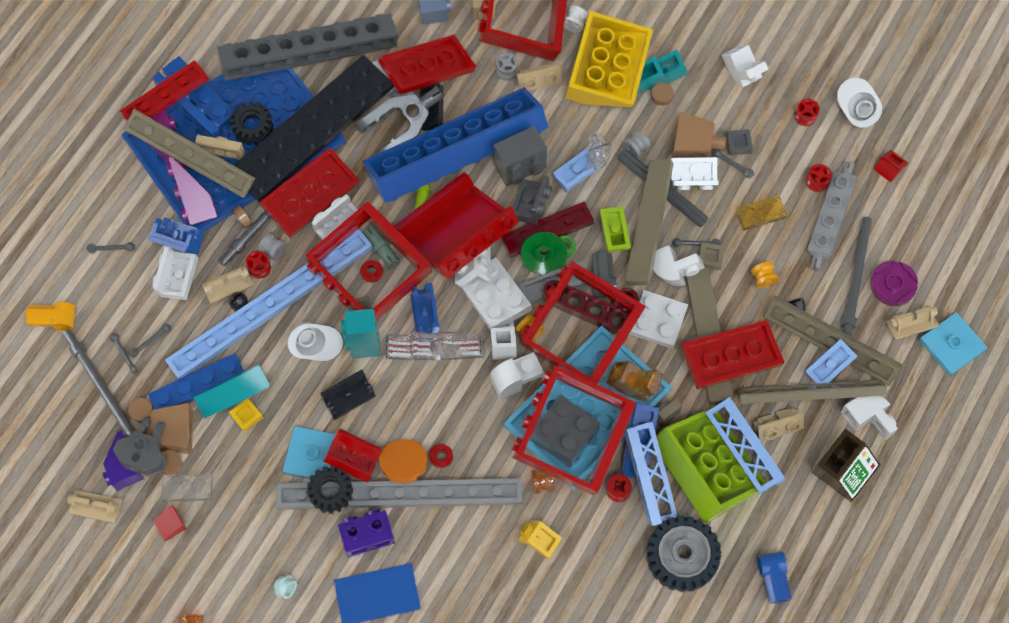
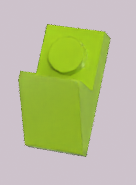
(615, 229)

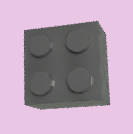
(520, 156)
(565, 431)

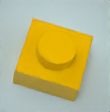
(246, 415)

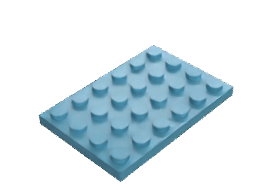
(586, 361)

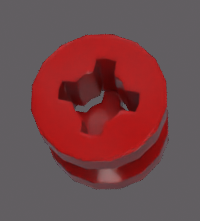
(807, 106)
(820, 172)
(257, 259)
(616, 492)

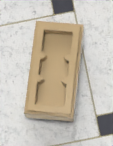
(221, 146)

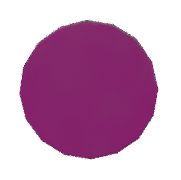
(894, 283)

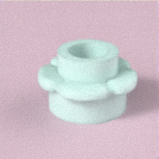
(285, 586)

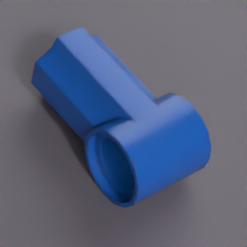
(774, 569)

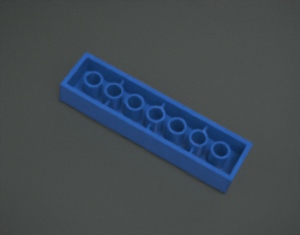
(452, 145)

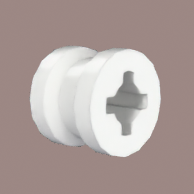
(575, 19)

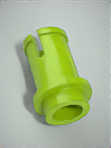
(422, 195)

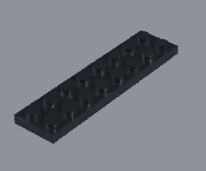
(314, 126)

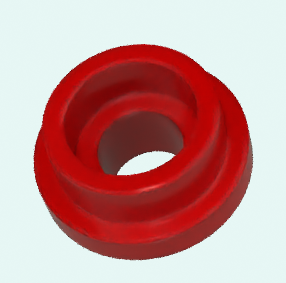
(371, 277)
(437, 449)

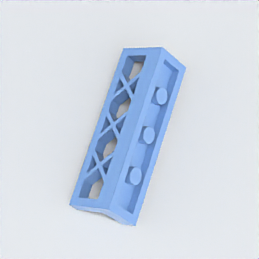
(754, 445)
(643, 476)

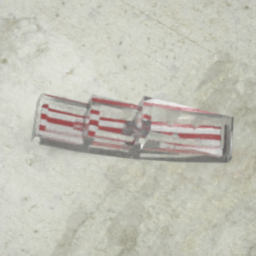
(437, 346)

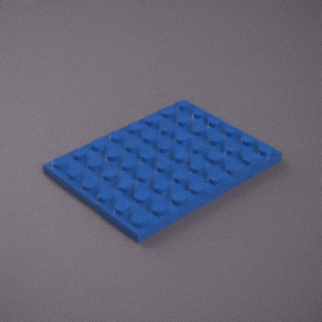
(277, 90)

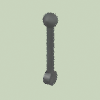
(748, 172)
(677, 242)
(91, 248)
(164, 329)
(114, 337)

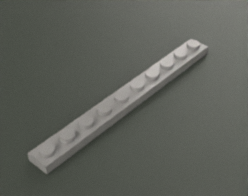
(413, 494)

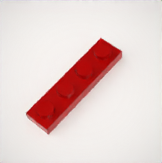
(168, 91)

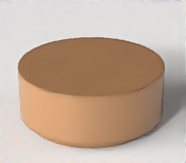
(662, 93)
(242, 216)
(139, 409)
(174, 462)

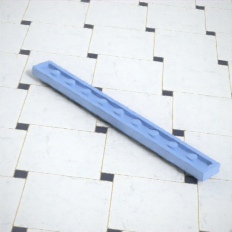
(264, 308)

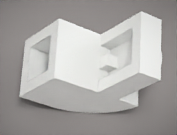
(743, 66)
(672, 270)
(503, 342)
(512, 374)
(870, 409)

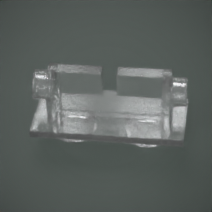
(598, 152)

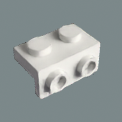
(694, 172)
(328, 221)
(478, 266)
(174, 274)

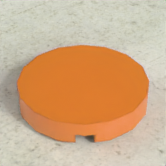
(403, 461)

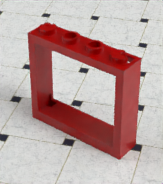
(524, 45)
(344, 231)
(553, 295)
(624, 404)

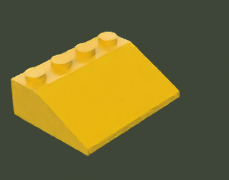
(609, 62)

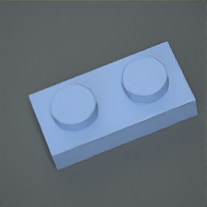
(573, 172)
(831, 362)

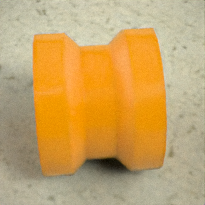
(764, 275)
(529, 320)

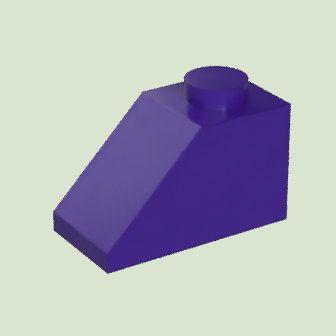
(115, 471)

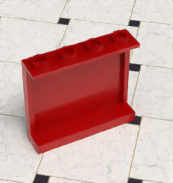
(456, 225)

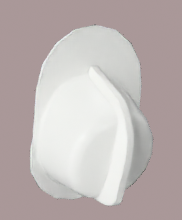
(859, 102)
(314, 342)

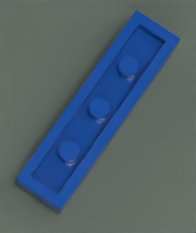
(204, 96)
(193, 113)
(186, 388)

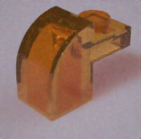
(635, 382)

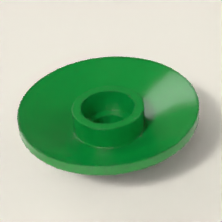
(543, 262)

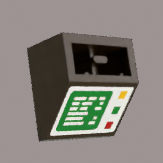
(847, 465)

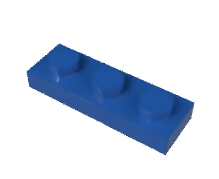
(640, 415)

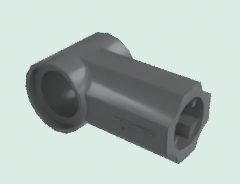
(603, 268)

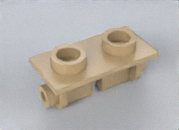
(542, 77)
(227, 284)
(913, 323)
(788, 421)
(94, 506)

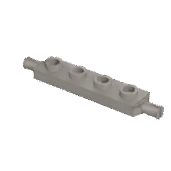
(832, 215)

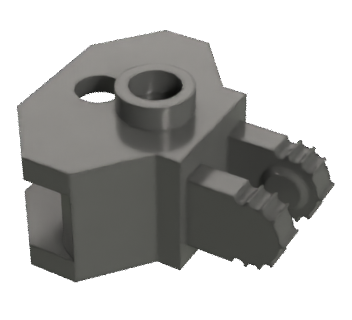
(142, 452)

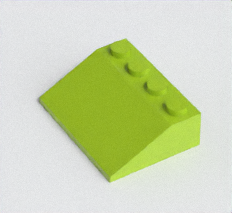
(706, 465)

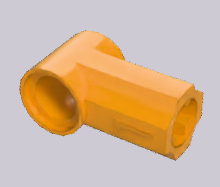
(59, 316)

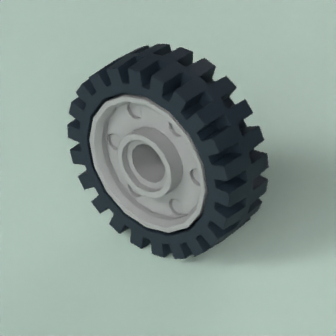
(697, 540)

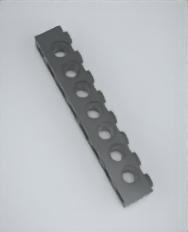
(300, 54)

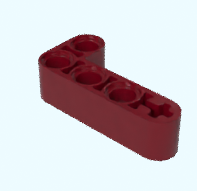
(587, 302)

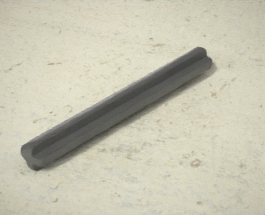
(673, 197)

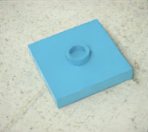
(953, 344)
(307, 452)

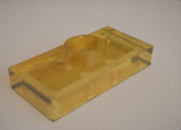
(761, 213)

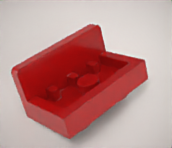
(353, 455)

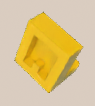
(540, 538)

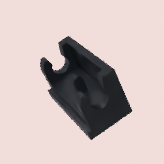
(347, 394)

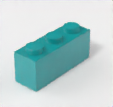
(361, 333)

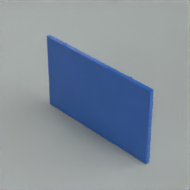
(377, 594)

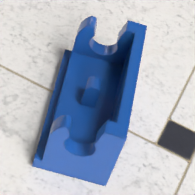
(177, 235)
(424, 310)

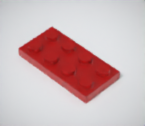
(427, 64)
(309, 192)
(732, 354)

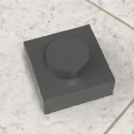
(739, 142)

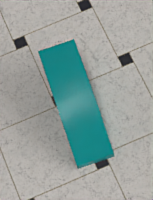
(664, 69)
(231, 391)

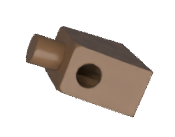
(695, 137)
(178, 427)

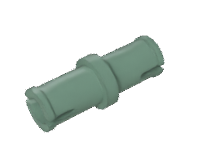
(381, 246)

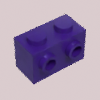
(366, 533)

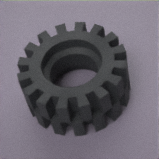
(245, 113)
(320, 479)

